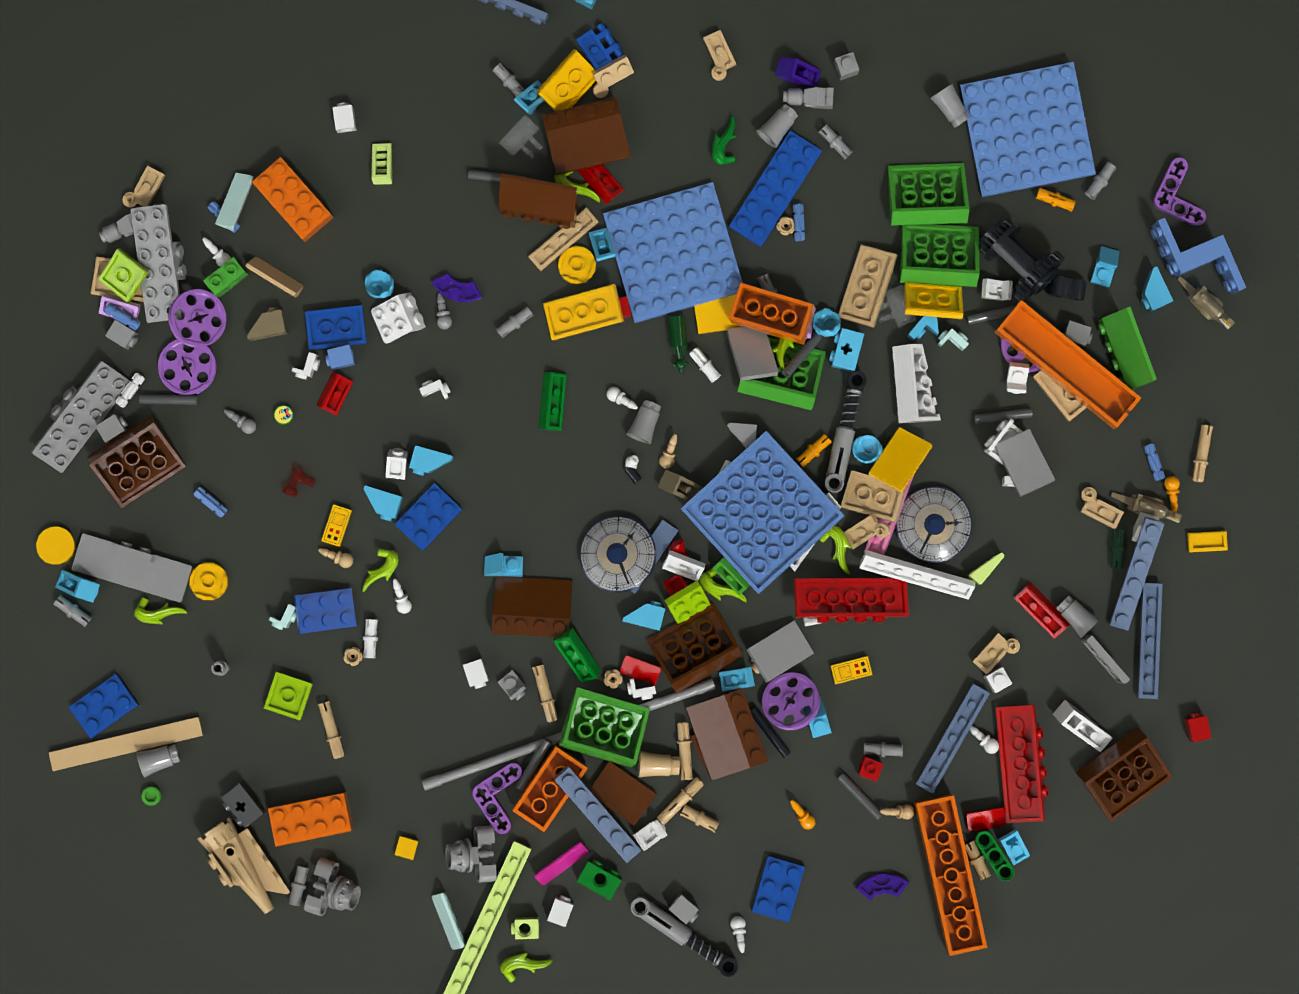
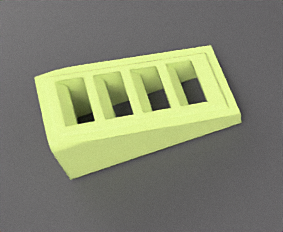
(382, 176)
(983, 571)

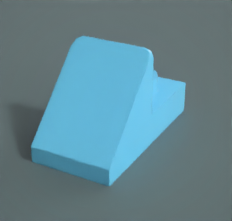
(529, 98)
(601, 244)
(1105, 265)
(926, 321)
(503, 565)
(736, 679)
(819, 725)
(1014, 847)

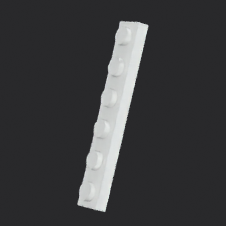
(917, 574)

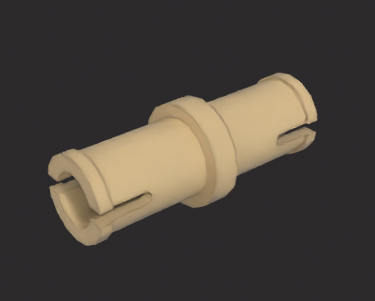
(699, 818)
(977, 860)

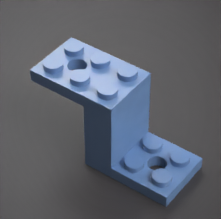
(1200, 255)

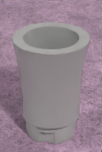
(951, 105)
(777, 126)
(645, 422)
(1077, 615)
(157, 759)

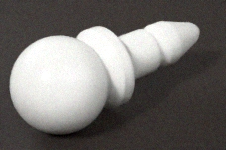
(221, 258)
(615, 395)
(403, 604)
(990, 745)
(738, 925)

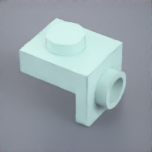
(957, 339)
(288, 617)

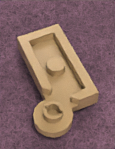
(720, 54)
(610, 74)
(145, 189)
(1099, 510)
(866, 530)
(994, 652)

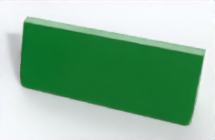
(552, 401)
(577, 655)

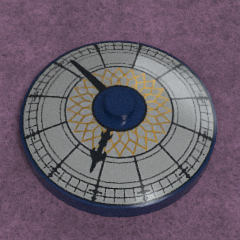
(934, 524)
(618, 554)

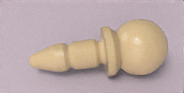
(667, 459)
(345, 560)
(905, 811)

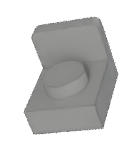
(513, 686)

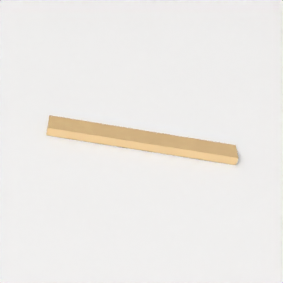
(126, 743)

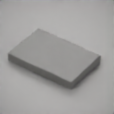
(752, 353)
(1024, 462)
(780, 651)
(1105, 659)

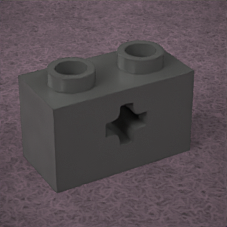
(241, 794)

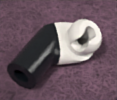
(630, 468)

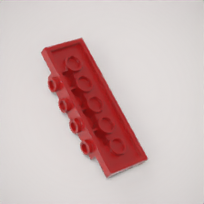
(850, 599)
(1021, 763)

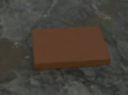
(622, 793)

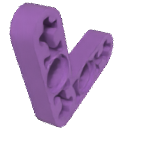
(1172, 200)
(491, 791)

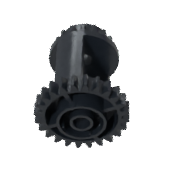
(1035, 273)

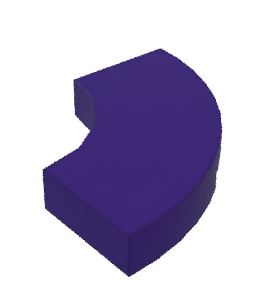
(456, 290)
(880, 884)

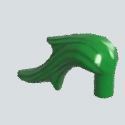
(720, 142)

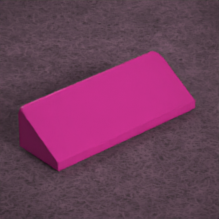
(561, 863)

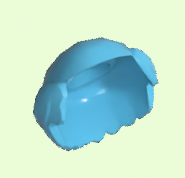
(379, 284)
(826, 322)
(867, 449)

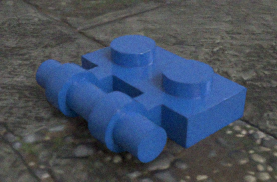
(595, 50)

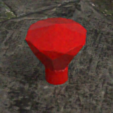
(678, 546)

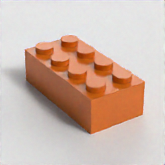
(292, 199)
(772, 313)
(543, 795)
(310, 819)

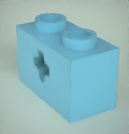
(854, 342)

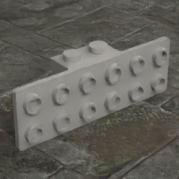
(160, 258)
(78, 416)
(132, 567)

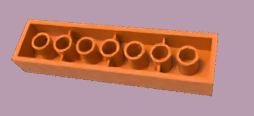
(950, 874)

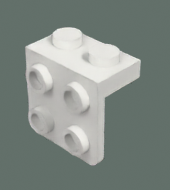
(397, 317)
(1005, 431)

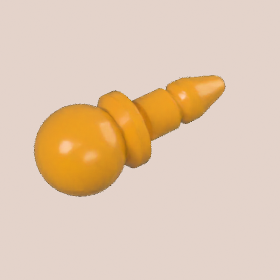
(1172, 484)
(806, 820)

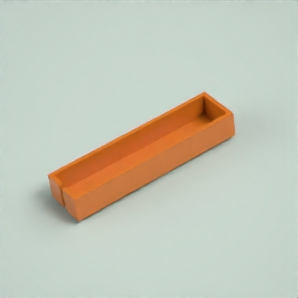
(1067, 365)

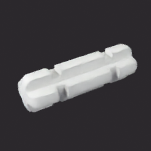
(130, 390)

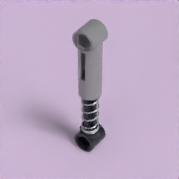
(844, 434)
(682, 934)

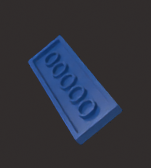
(775, 189)

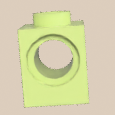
(533, 922)

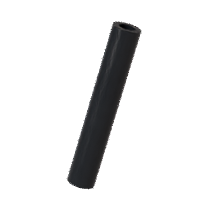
(769, 732)

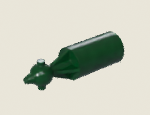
(678, 340)

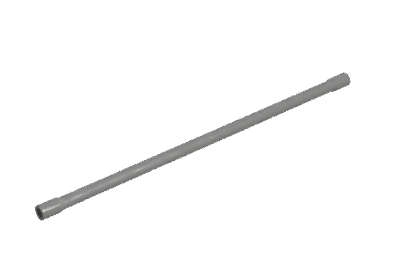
(439, 779)

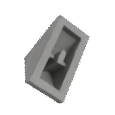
(744, 433)

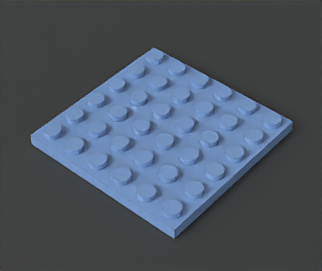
(1027, 129)
(673, 252)
(762, 512)

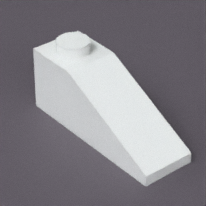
(1082, 726)

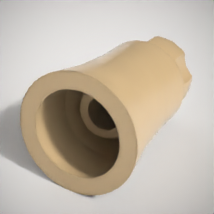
(657, 764)

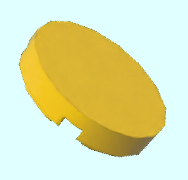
(577, 265)
(55, 545)
(208, 581)

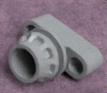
(463, 855)
(331, 891)

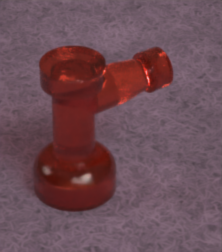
(297, 477)

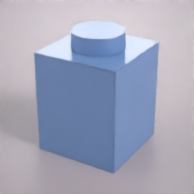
(340, 357)

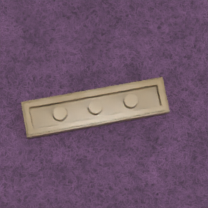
(563, 240)

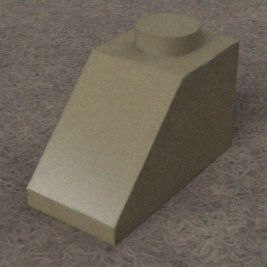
(269, 325)
(678, 485)

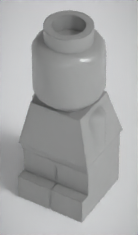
(811, 97)
(115, 231)

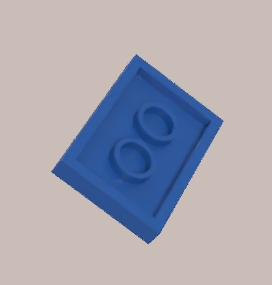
(335, 327)
(428, 517)
(325, 611)
(103, 706)
(778, 889)

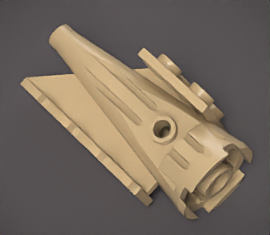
(245, 866)

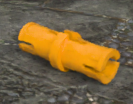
(1055, 199)
(813, 450)

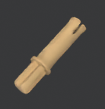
(1202, 453)
(545, 693)
(331, 730)
(684, 751)
(680, 800)

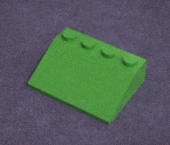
(928, 194)
(940, 255)
(1126, 348)
(796, 390)
(604, 727)

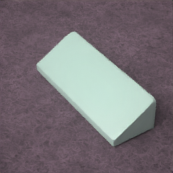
(234, 201)
(448, 920)

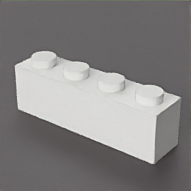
(913, 385)

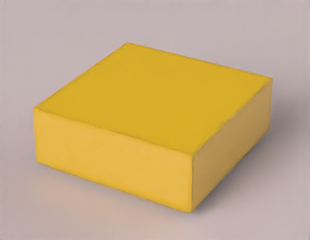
(406, 847)

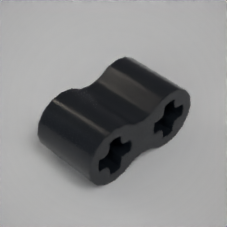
(1067, 288)

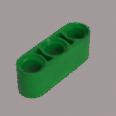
(1000, 862)

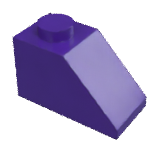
(797, 72)

